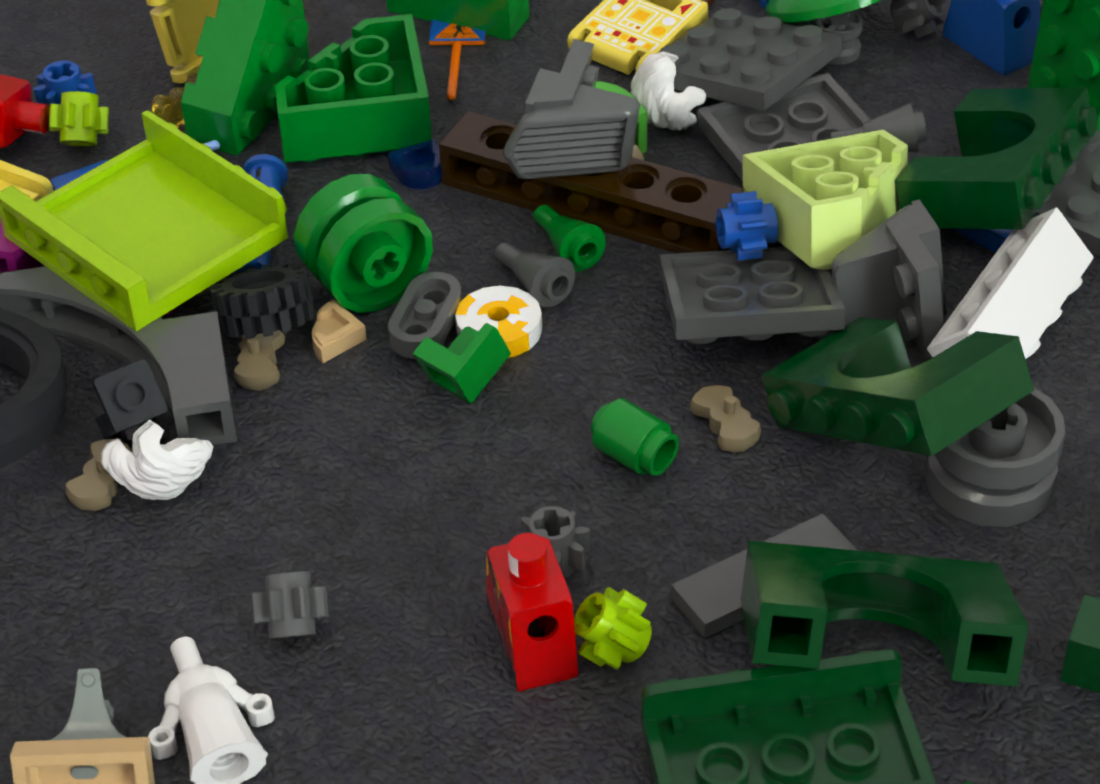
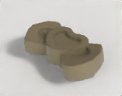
(258, 361)
(726, 418)
(95, 487)

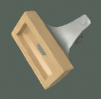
(87, 748)

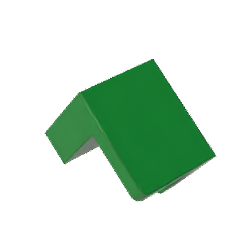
(467, 362)

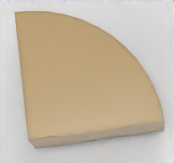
(335, 331)

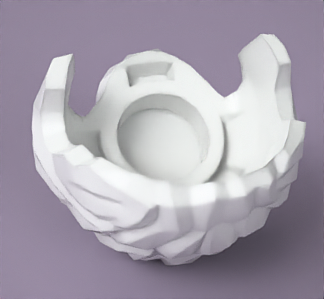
(655, 92)
(153, 468)

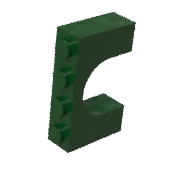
(1016, 155)
(866, 392)
(952, 602)

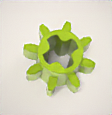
(78, 119)
(612, 628)

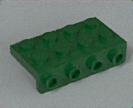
(786, 725)

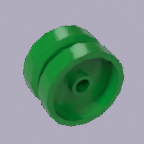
(362, 242)

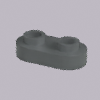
(424, 311)

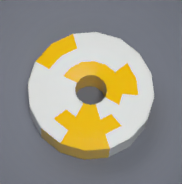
(509, 310)

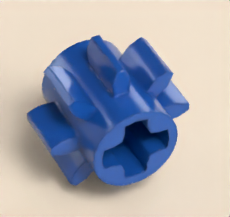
(60, 78)
(746, 225)

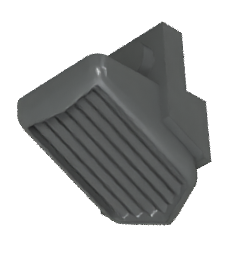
(572, 124)
(896, 275)

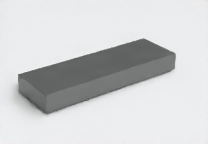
(714, 594)

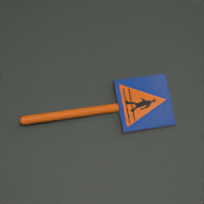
(455, 35)

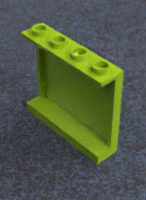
(148, 224)

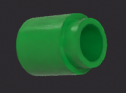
(634, 437)

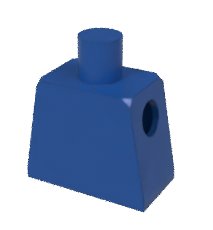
(995, 31)

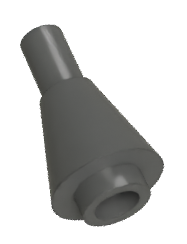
(900, 123)
(543, 276)

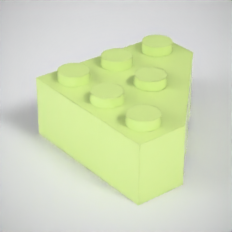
(828, 190)

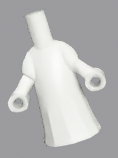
(214, 729)

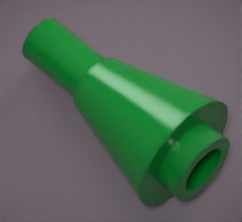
(572, 239)

